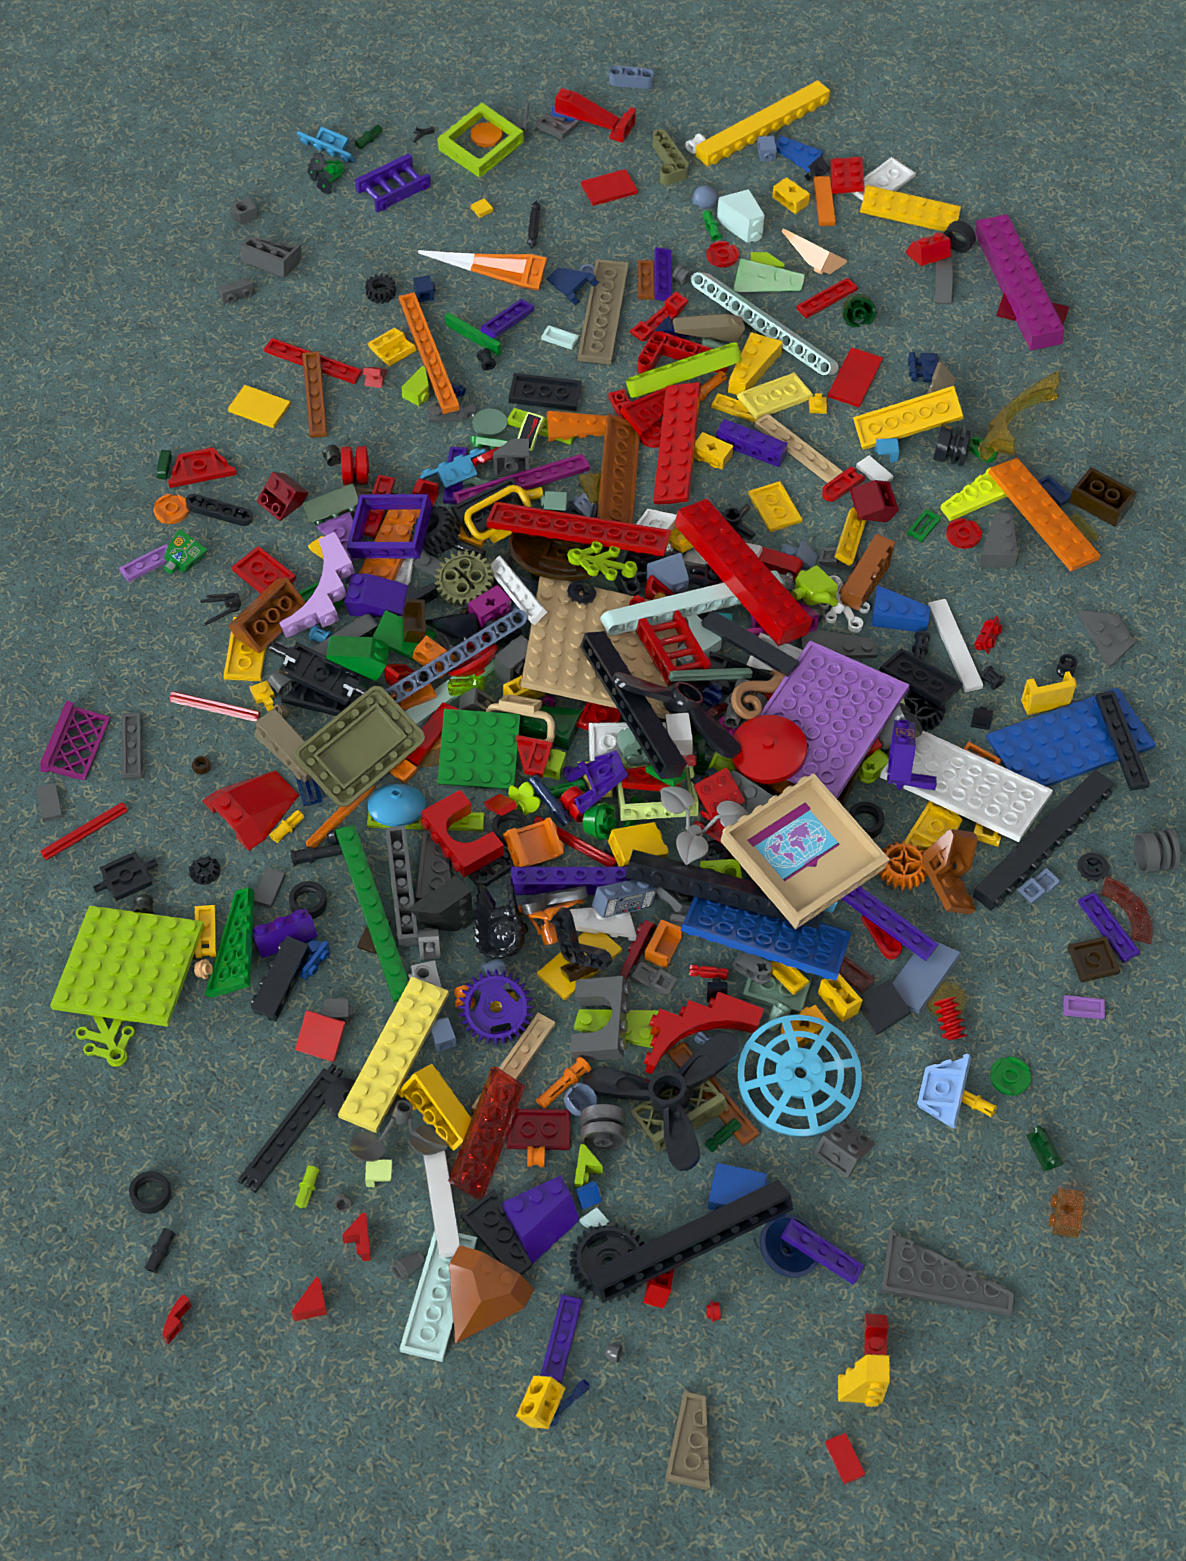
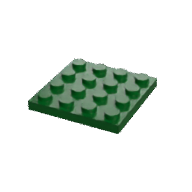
(478, 749)

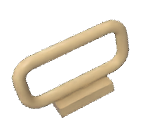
(525, 707)

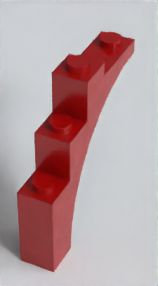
(721, 1013)

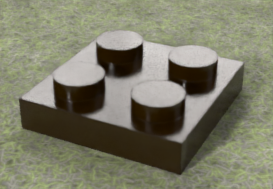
(1093, 959)

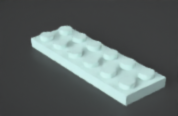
(431, 1312)

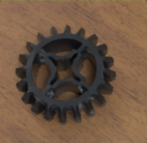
(929, 715)

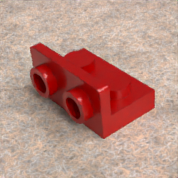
(624, 126)

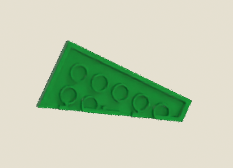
(233, 957)

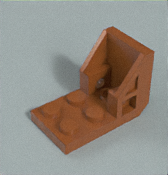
(938, 860)

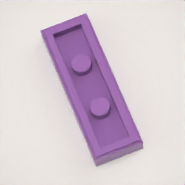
(144, 564)

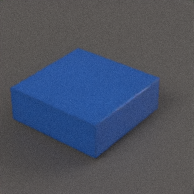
(588, 1195)

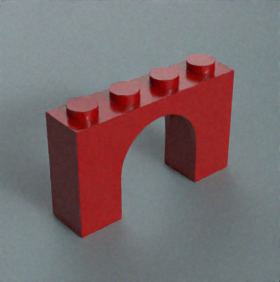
(464, 856)

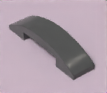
(943, 281)

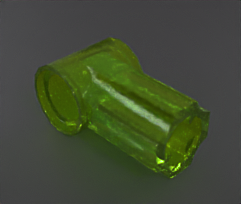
(460, 686)

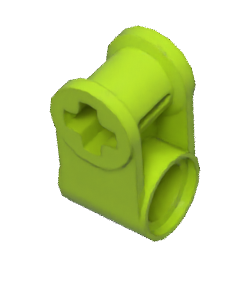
(873, 766)

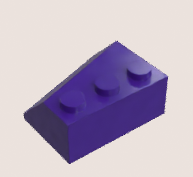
(541, 1216)

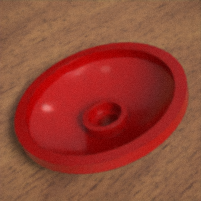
(475, 664)

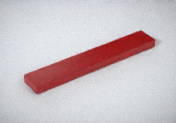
(328, 366)

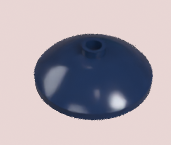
(790, 1264)

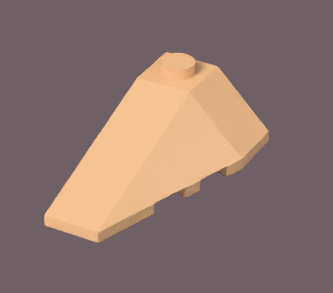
(815, 255)

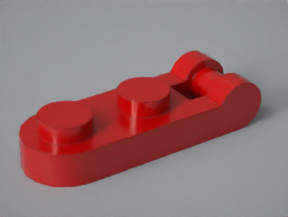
(842, 484)
(886, 943)

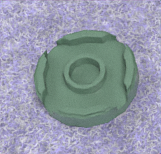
(490, 422)

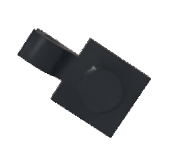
(818, 168)

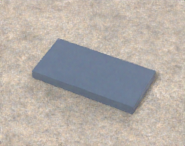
(922, 978)

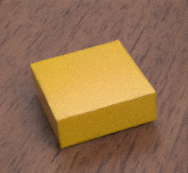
(481, 208)

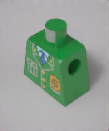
(183, 553)

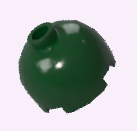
(859, 307)

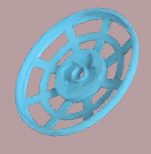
(797, 1087)

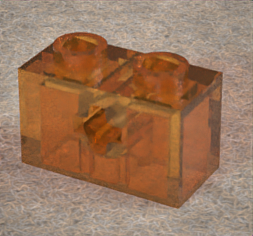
(1069, 1201)

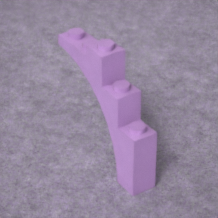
(330, 589)

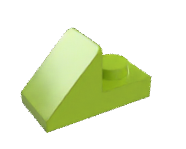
(586, 1164)

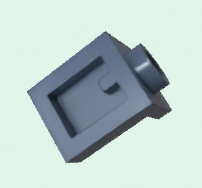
(581, 505)

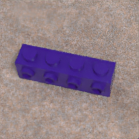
(753, 443)

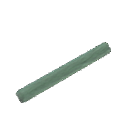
(710, 674)

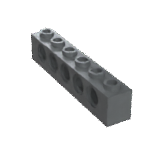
(402, 886)

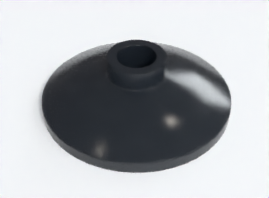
(334, 1094)

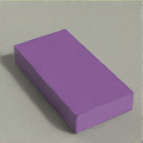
(1084, 1007)

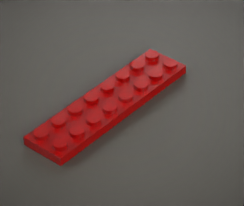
(677, 443)

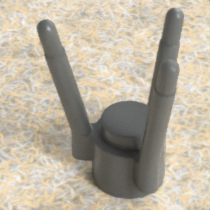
(521, 125)

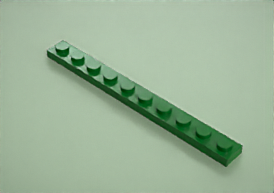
(373, 911)

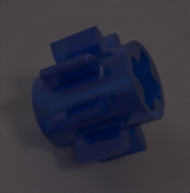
(712, 694)

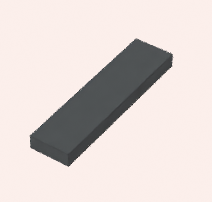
(131, 746)

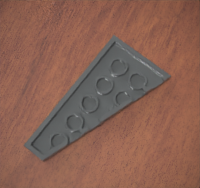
(933, 1278)

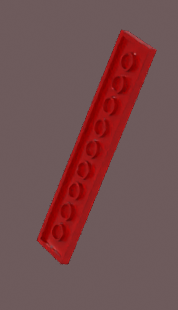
(578, 528)

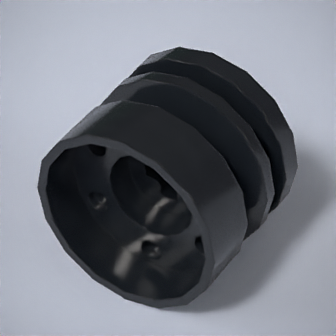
(952, 445)

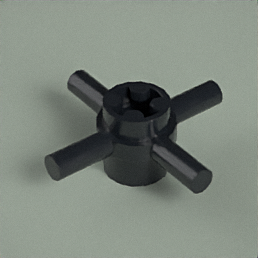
(734, 518)

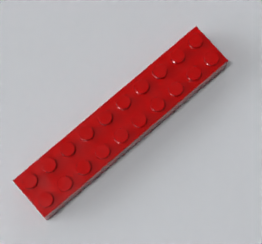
(743, 572)

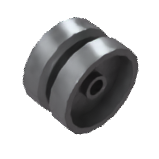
(603, 1127)

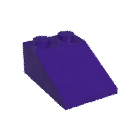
(374, 595)

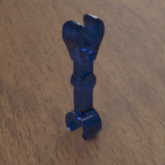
(580, 1390)

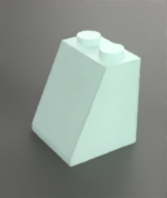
(741, 215)

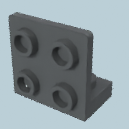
(843, 1148)

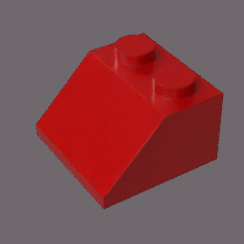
(930, 249)

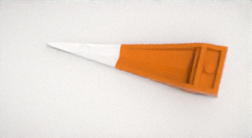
(515, 269)

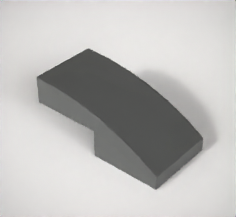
(828, 559)
(655, 980)

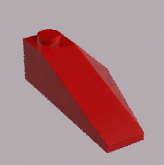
(581, 108)

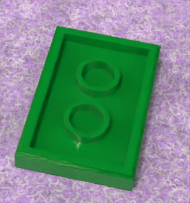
(391, 632)

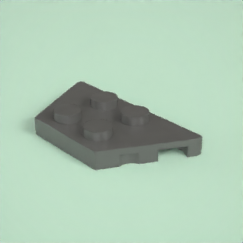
(1107, 634)

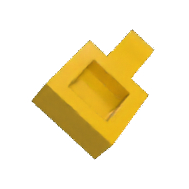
(263, 693)

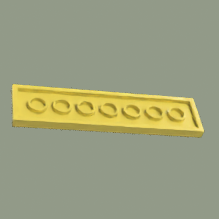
(393, 1054)

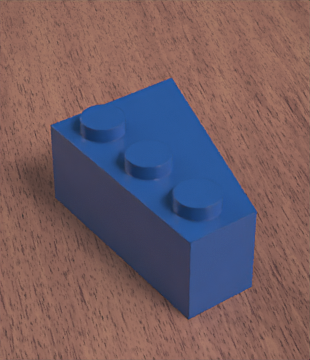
(899, 612)

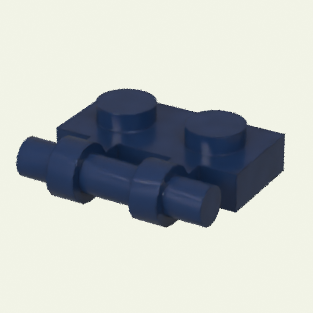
(928, 364)

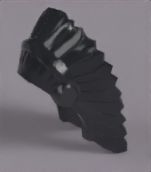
(498, 930)

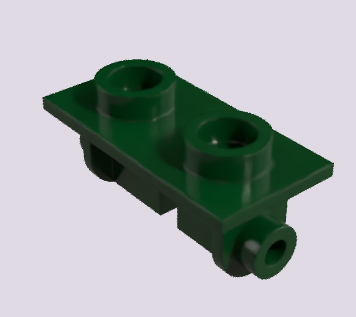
(1044, 1148)

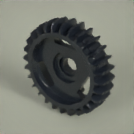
(584, 1260)

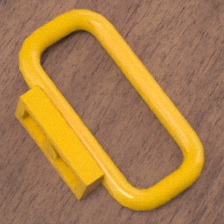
(494, 535)

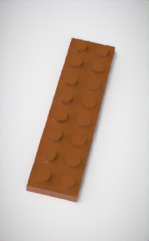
(618, 471)

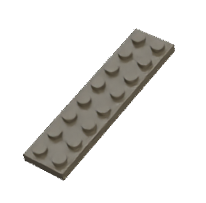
(603, 312)

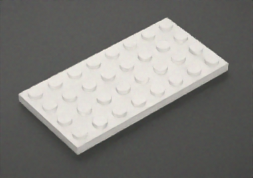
(977, 787)

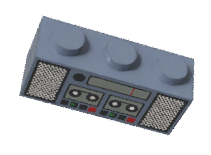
(623, 898)

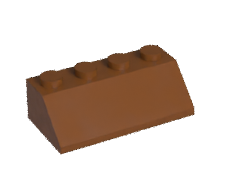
(261, 619)

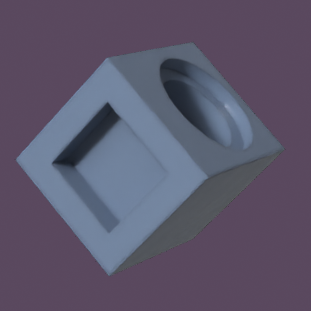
(766, 148)
(442, 1035)

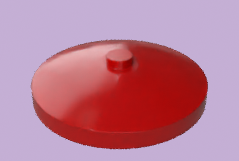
(770, 749)

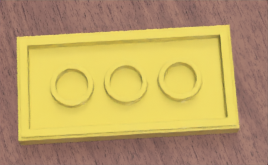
(774, 395)

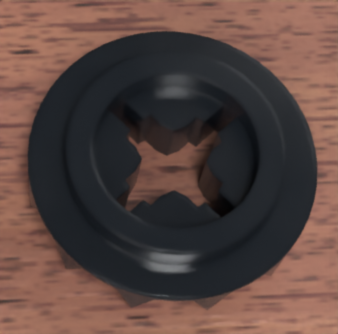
(575, 588)
(719, 848)
(1093, 859)
(204, 877)

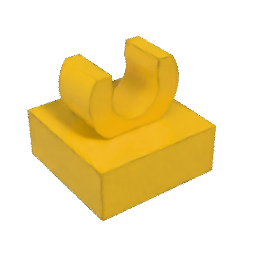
(817, 404)

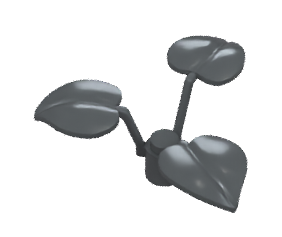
(424, 1140)

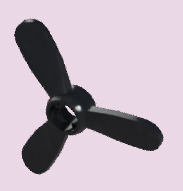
(685, 698)
(678, 1131)

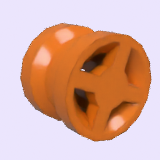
(458, 994)
(536, 1156)

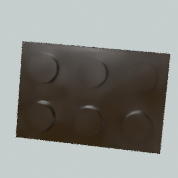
(1103, 496)

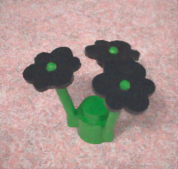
(334, 168)

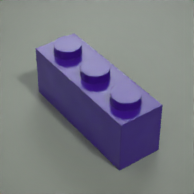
(297, 926)

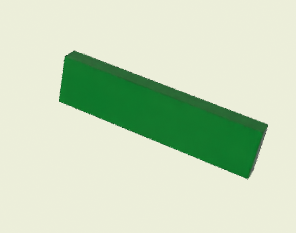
(473, 334)

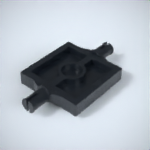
(125, 876)

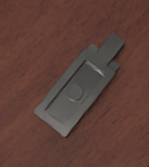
(436, 416)

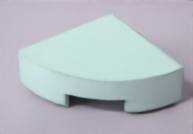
(593, 1218)

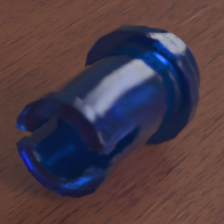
(459, 390)

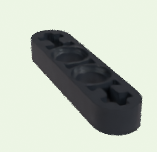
(220, 507)

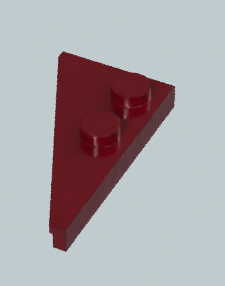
(637, 947)

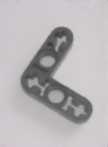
(541, 900)

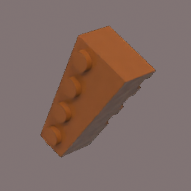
(867, 572)

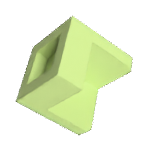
(378, 1171)

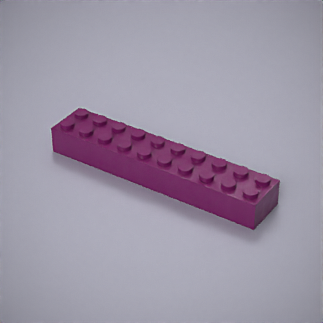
(1019, 282)

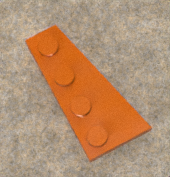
(569, 425)

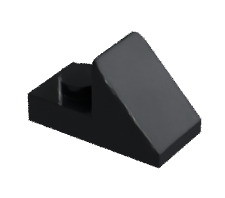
(426, 593)

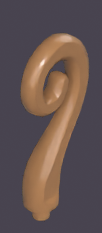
(759, 686)

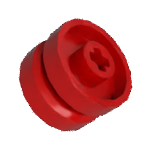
(355, 465)

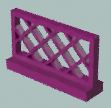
(61, 733)

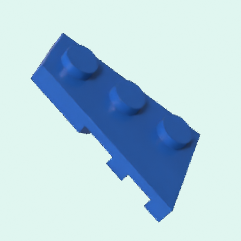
(797, 152)

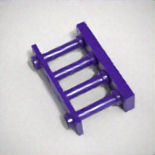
(392, 170)

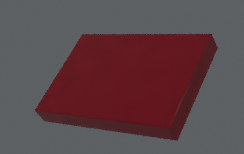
(540, 1128)

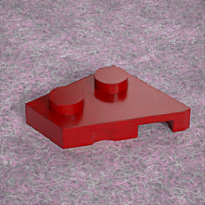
(533, 755)

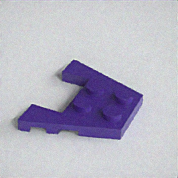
(602, 775)

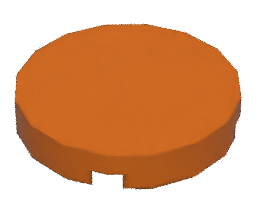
(486, 134)
(170, 509)

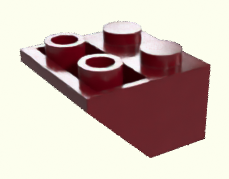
(281, 495)
(874, 501)

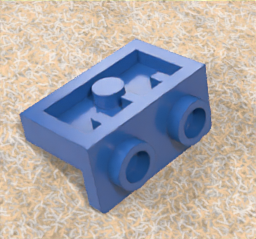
(319, 952)

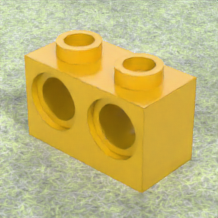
(540, 1402)

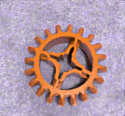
(911, 859)

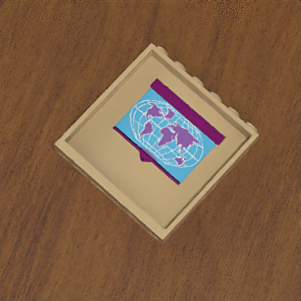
(804, 850)

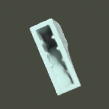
(707, 640)

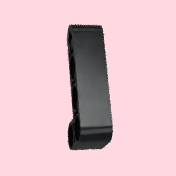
(625, 584)

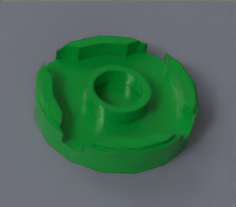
(1010, 1076)

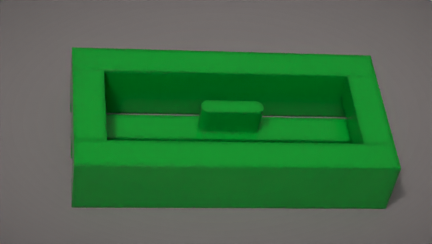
(917, 535)

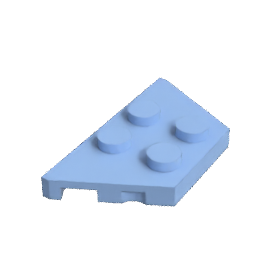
(944, 1088)

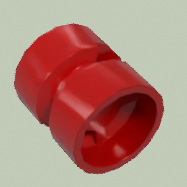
(569, 803)

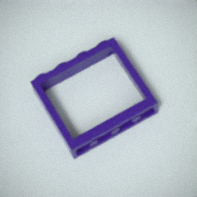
(398, 550)

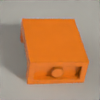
(534, 843)

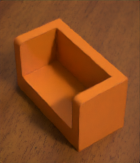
(663, 944)

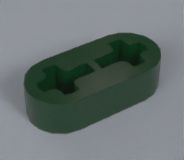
(164, 464)

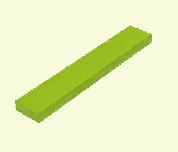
(472, 822)

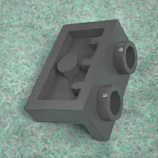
(235, 290)

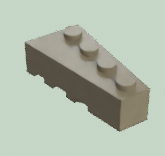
(281, 741)

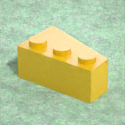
(865, 1382)

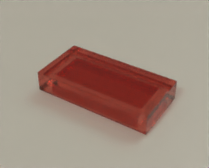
(855, 975)

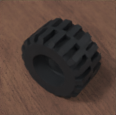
(441, 531)

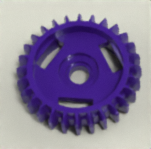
(492, 991)

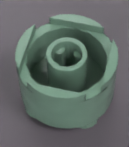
(631, 749)

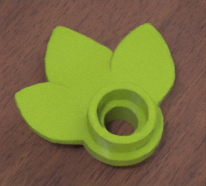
(524, 798)

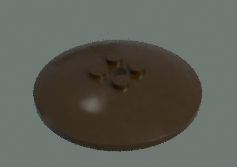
(544, 557)

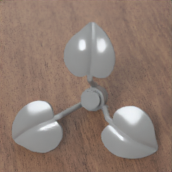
(690, 843)

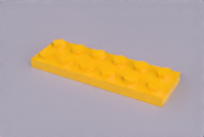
(908, 208)
(908, 417)

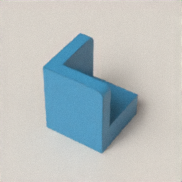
(888, 446)

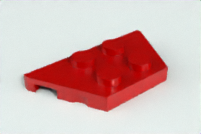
(199, 467)

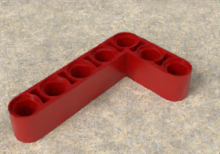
(670, 346)

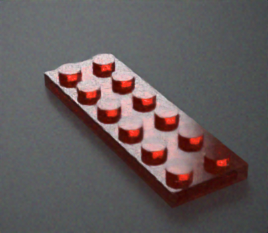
(486, 1133)

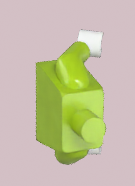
(817, 587)

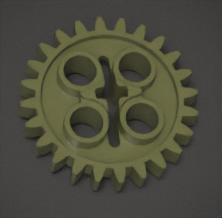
(477, 568)

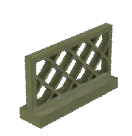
(697, 1117)

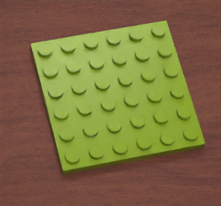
(127, 965)

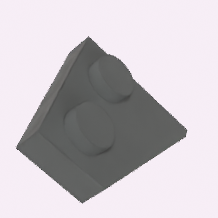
(556, 126)

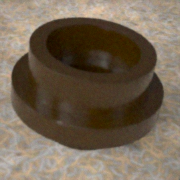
(201, 760)

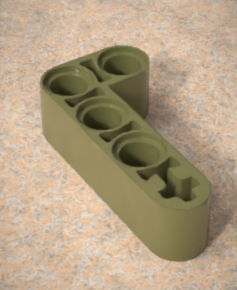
(675, 164)

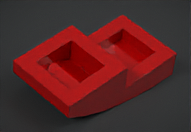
(173, 1324)

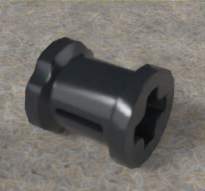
(485, 357)
(997, 680)

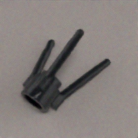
(230, 600)

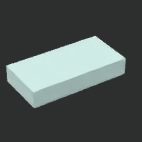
(560, 337)

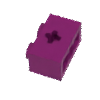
(490, 605)

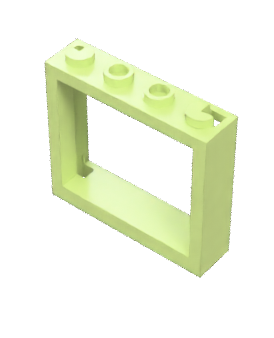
(654, 809)

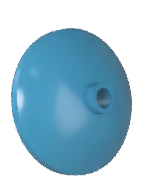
(396, 804)

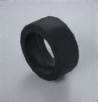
(963, 229)
(873, 809)
(512, 815)
(308, 886)
(156, 1206)

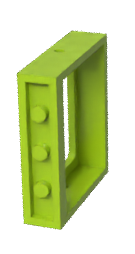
(496, 155)

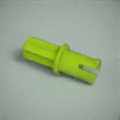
(307, 1186)

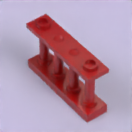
(662, 658)

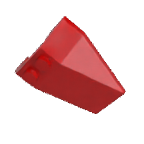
(253, 806)

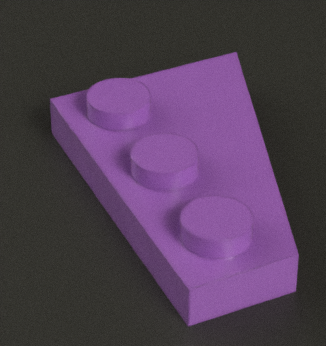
(342, 527)

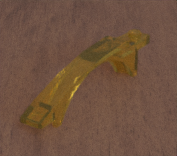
(999, 437)

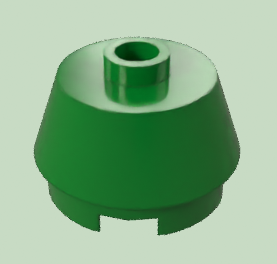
(599, 821)

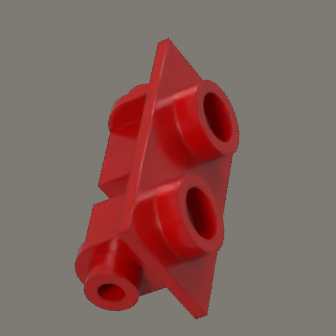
(991, 630)

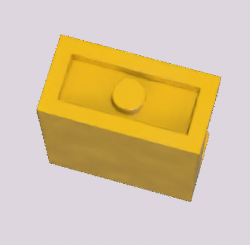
(1048, 697)
(638, 837)

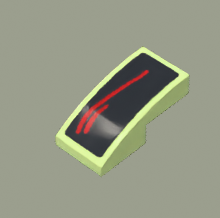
(531, 428)

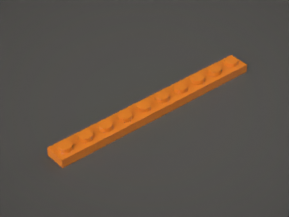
(429, 353)

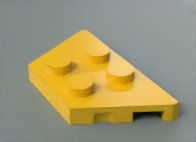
(932, 825)

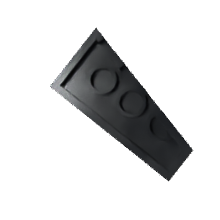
(494, 1230)

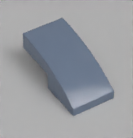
(1039, 886)

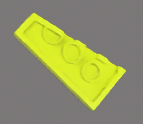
(973, 497)

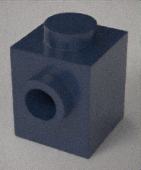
(424, 288)

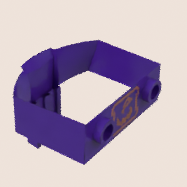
(902, 758)

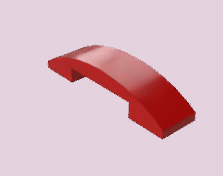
(672, 308)

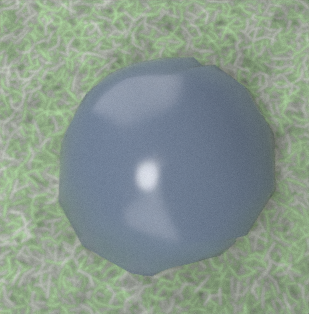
(705, 197)
(579, 1095)

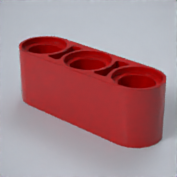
(781, 562)

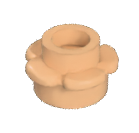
(203, 969)

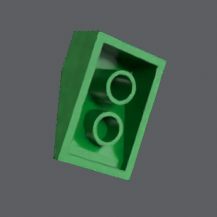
(359, 654)

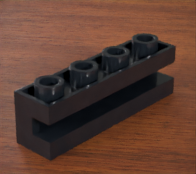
(281, 978)

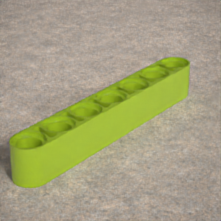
(683, 370)

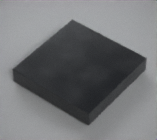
(883, 1007)

